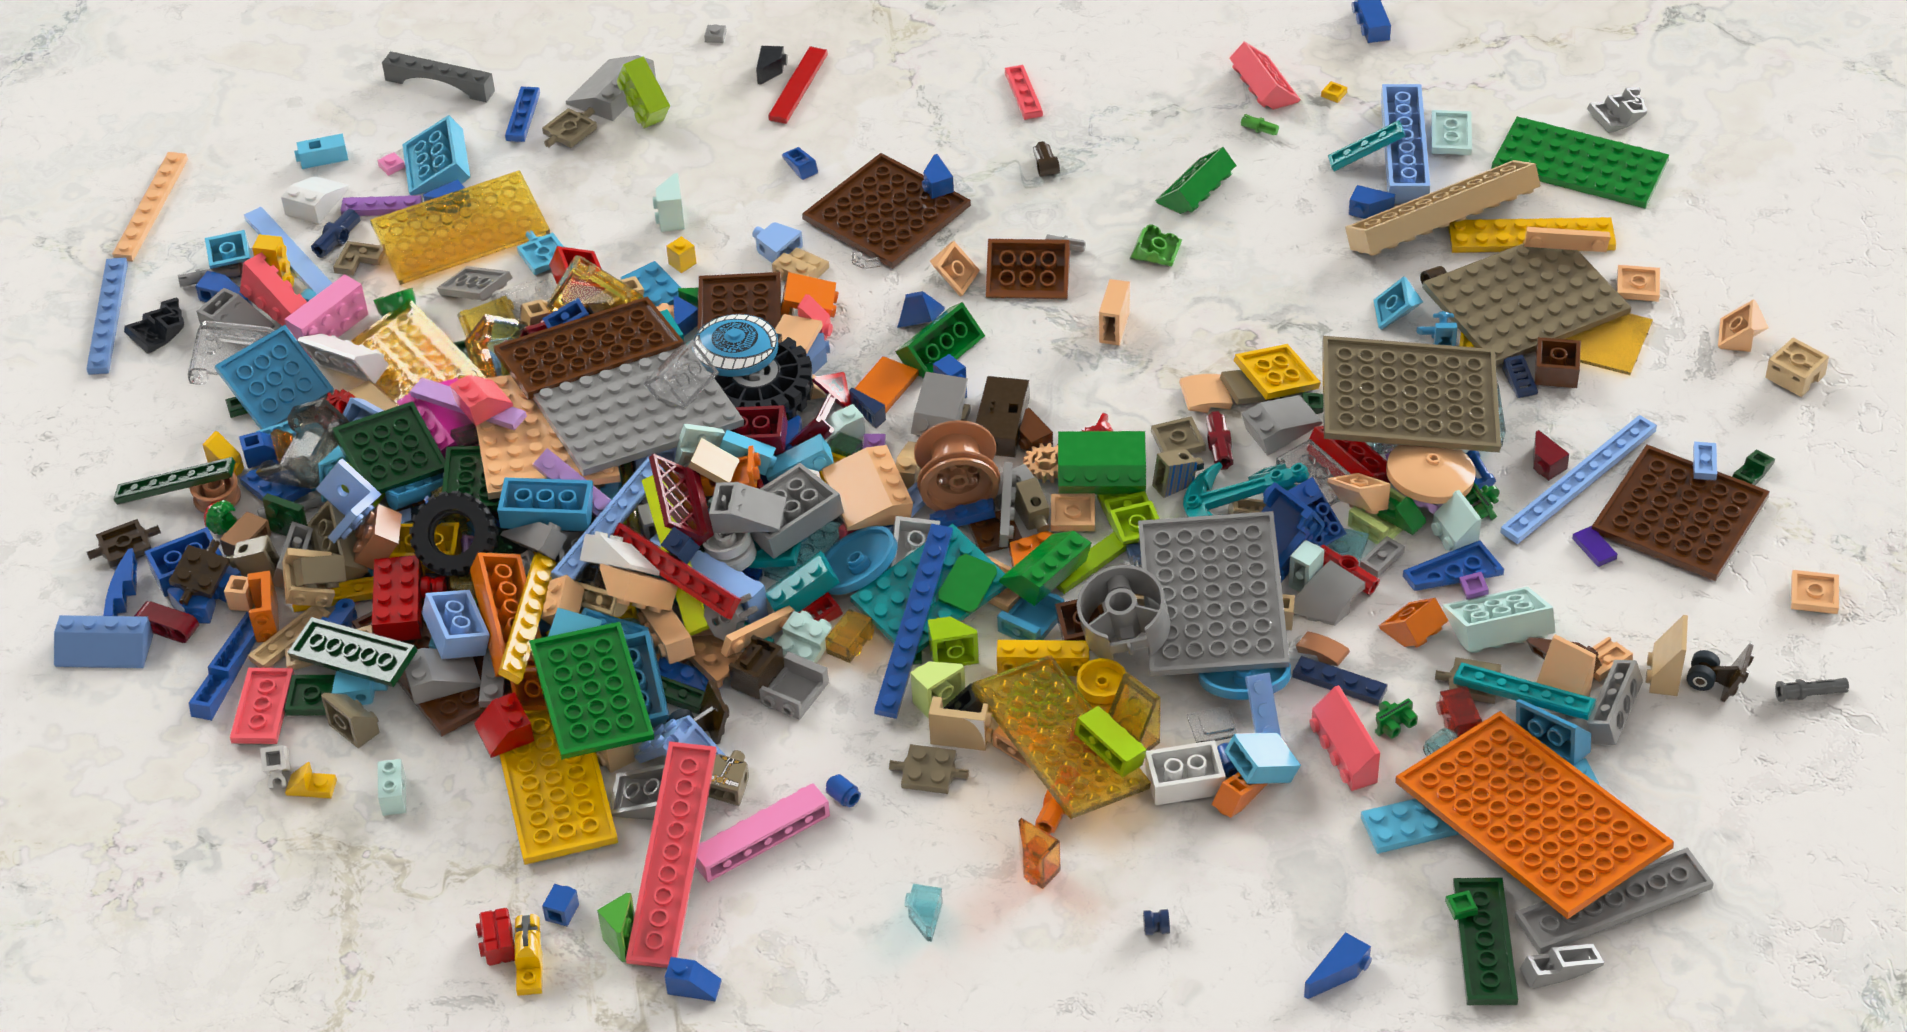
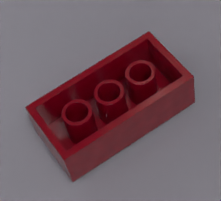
(765, 425)

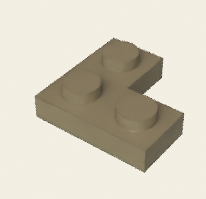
(357, 253)

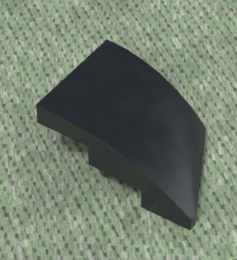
(157, 326)

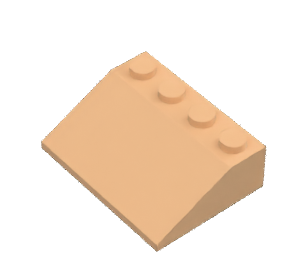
(869, 488)

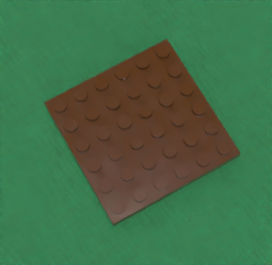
(884, 211)
(1680, 517)

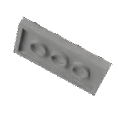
(475, 283)

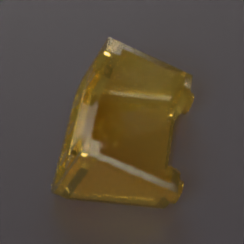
(591, 286)

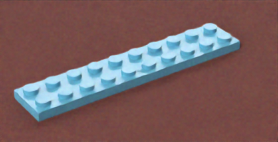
(1413, 823)

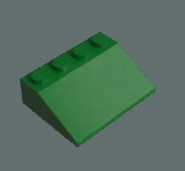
(1101, 462)

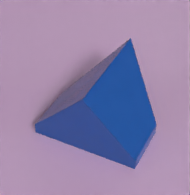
(919, 309)

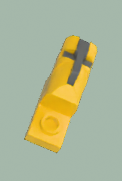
(528, 955)

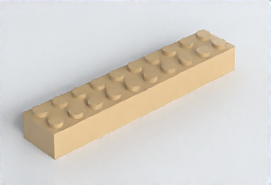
(1442, 207)

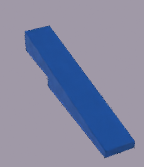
(223, 671)

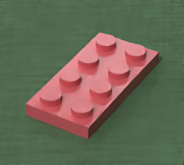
(261, 706)

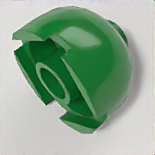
(394, 301)

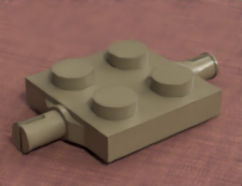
(569, 127)
(1475, 694)
(928, 769)

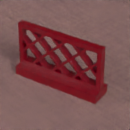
(690, 495)

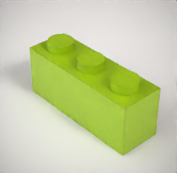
(1110, 741)

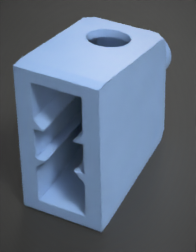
(777, 240)

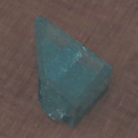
(924, 908)

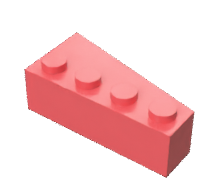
(267, 290)

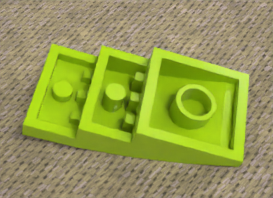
(1125, 511)

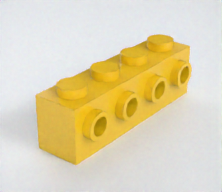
(1068, 654)

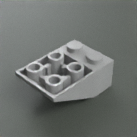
(231, 308)
(745, 509)

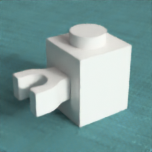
(275, 762)

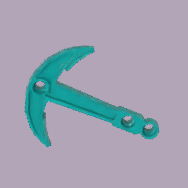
(1199, 501)

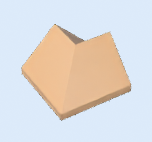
(955, 267)
(1740, 327)

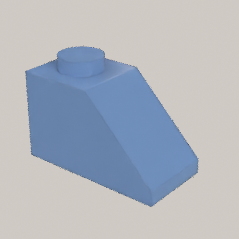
(818, 352)

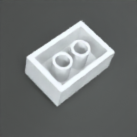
(1184, 772)

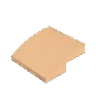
(1204, 392)

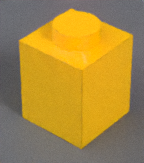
(681, 254)

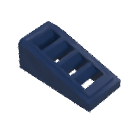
(1518, 364)
(870, 408)

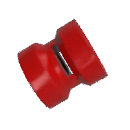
(432, 585)

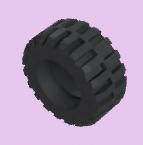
(436, 510)

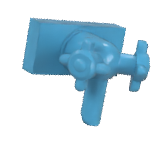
(1443, 332)

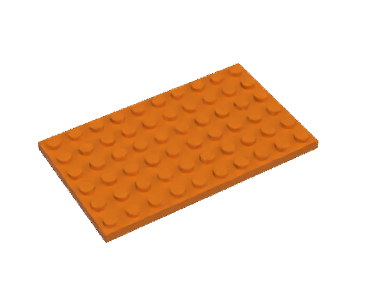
(1534, 814)

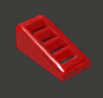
(820, 604)

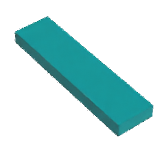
(1366, 145)

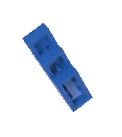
(122, 585)

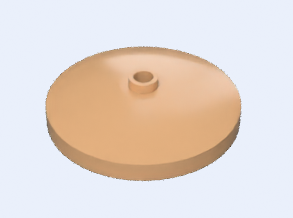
(1430, 472)

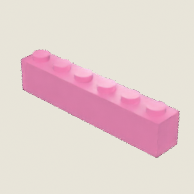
(761, 832)

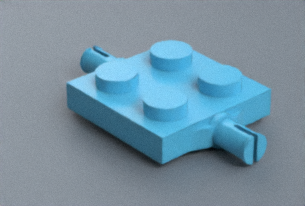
(538, 251)

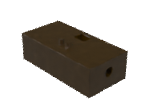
(1003, 411)

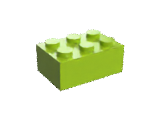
(643, 92)

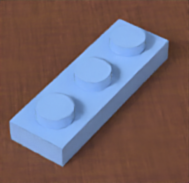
(1262, 703)

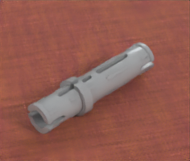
(194, 277)

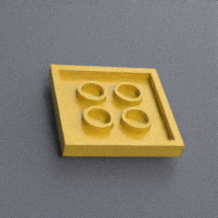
(1277, 371)

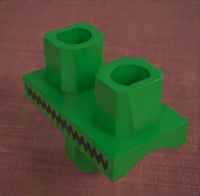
(1484, 500)
(1392, 715)

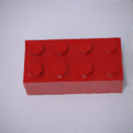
(397, 598)

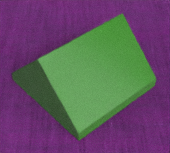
(616, 924)

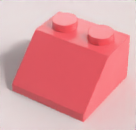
(479, 398)

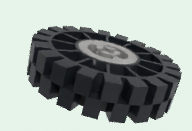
(785, 381)

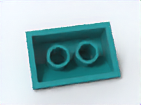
(803, 584)

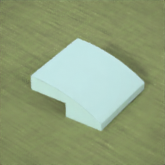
(690, 437)

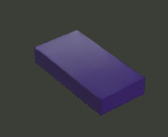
(1594, 546)

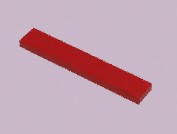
(798, 85)

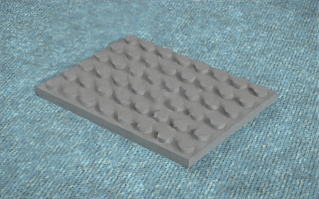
(618, 420)
(1218, 592)

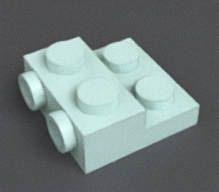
(804, 636)

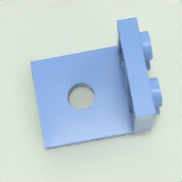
(351, 504)
(680, 730)

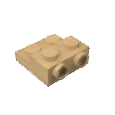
(800, 263)

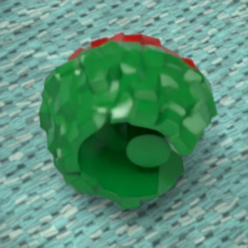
(218, 517)

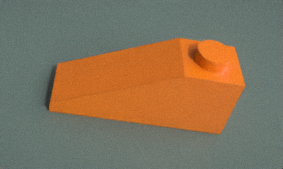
(1235, 795)

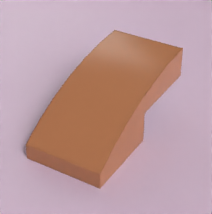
(1325, 648)

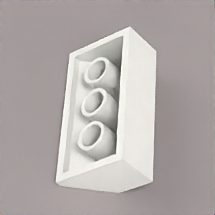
(345, 356)

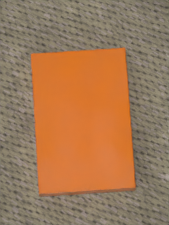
(887, 381)

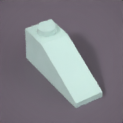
(848, 421)

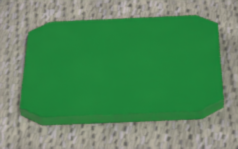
(967, 583)

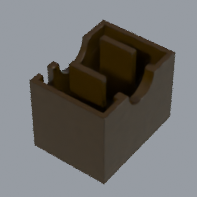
(756, 666)

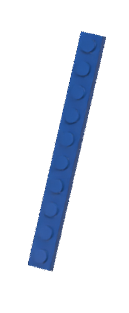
(913, 621)

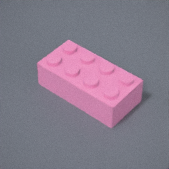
(330, 311)

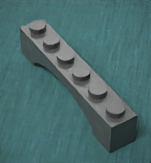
(473, 82)

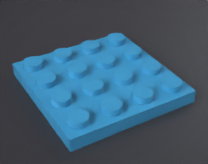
(273, 377)

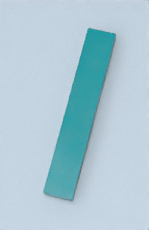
(1528, 691)

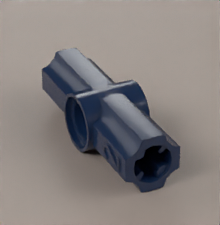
(335, 233)

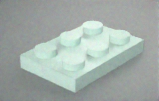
(1451, 132)

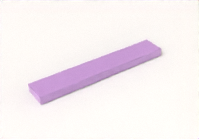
(442, 395)

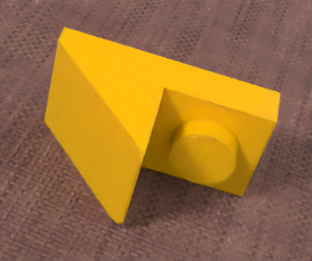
(309, 784)

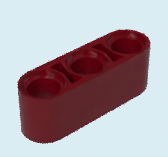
(169, 621)

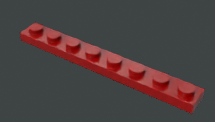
(682, 574)

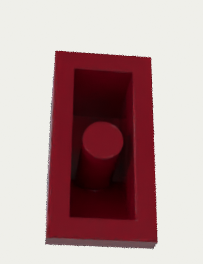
(1548, 457)

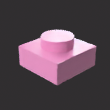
(391, 163)

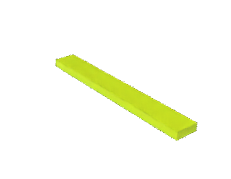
(690, 608)

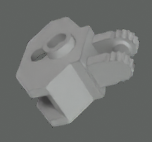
(726, 626)

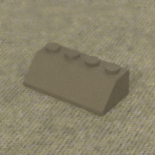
(323, 524)

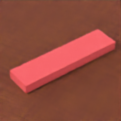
(1023, 92)

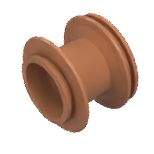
(956, 465)

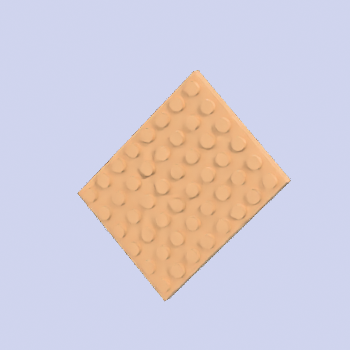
(514, 451)

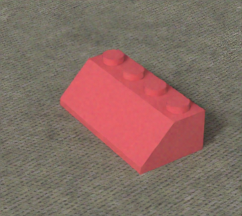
(1263, 77)
(1346, 740)

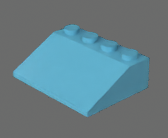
(436, 157)

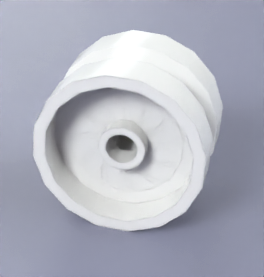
(732, 548)

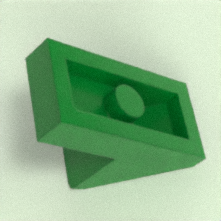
(1403, 515)

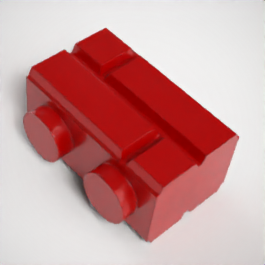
(497, 936)

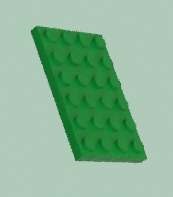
(591, 690)

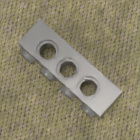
(1615, 702)

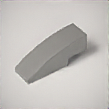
(1560, 964)

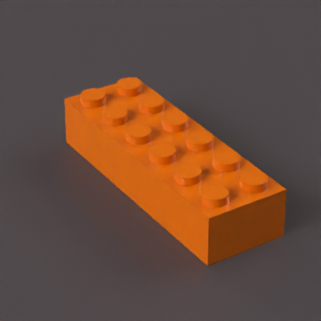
(498, 589)

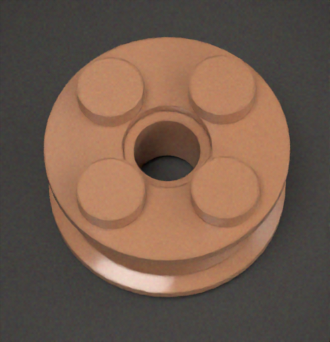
(216, 491)

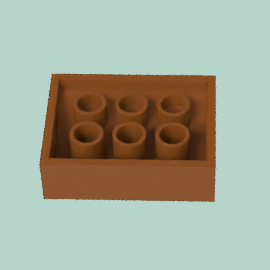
(1028, 268)

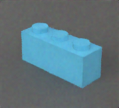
(813, 454)

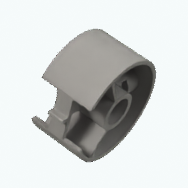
(1123, 614)

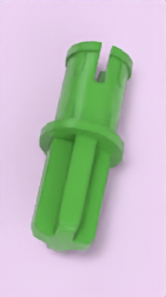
(1259, 125)

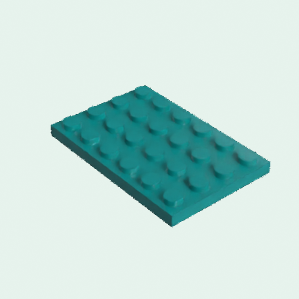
(888, 594)

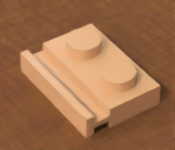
(1608, 652)

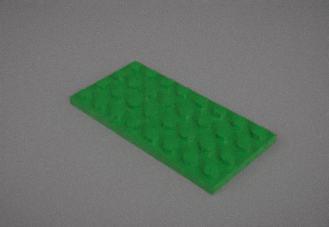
(1584, 161)

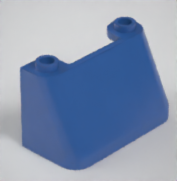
(1293, 523)

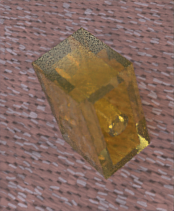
(849, 635)

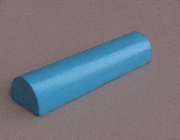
(414, 492)

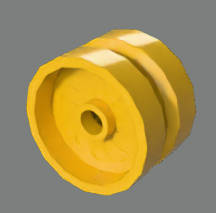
(1099, 681)

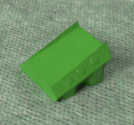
(1156, 246)

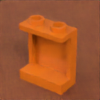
(820, 290)
(745, 472)
(266, 615)

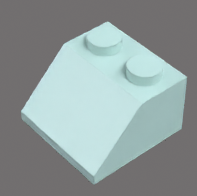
(669, 205)
(1456, 523)

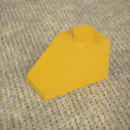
(218, 448)

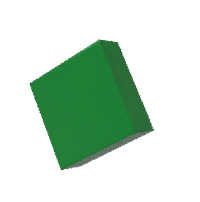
(1461, 905)

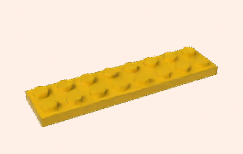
(1503, 234)

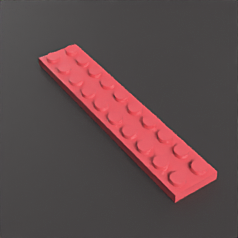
(671, 855)

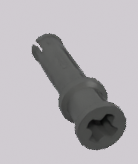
(1802, 689)

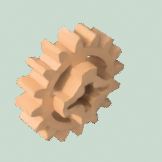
(1045, 462)

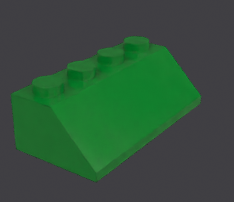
(1198, 182)
(949, 333)
(1047, 566)

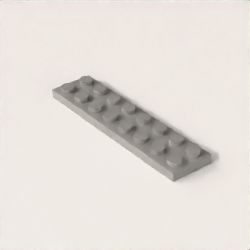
(1650, 889)

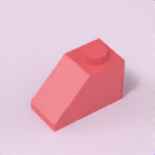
(811, 309)

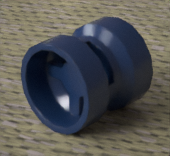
(1156, 922)

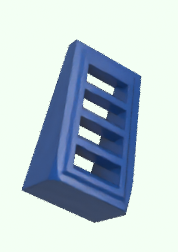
(801, 163)

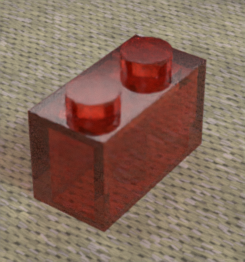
(1458, 710)

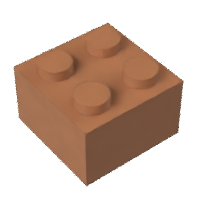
(377, 536)

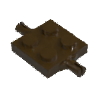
(117, 540)
(199, 572)

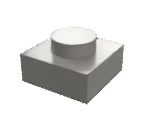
(715, 33)

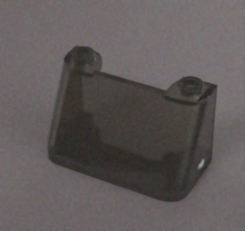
(310, 445)

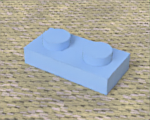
(1705, 460)

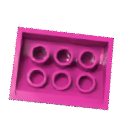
(439, 419)

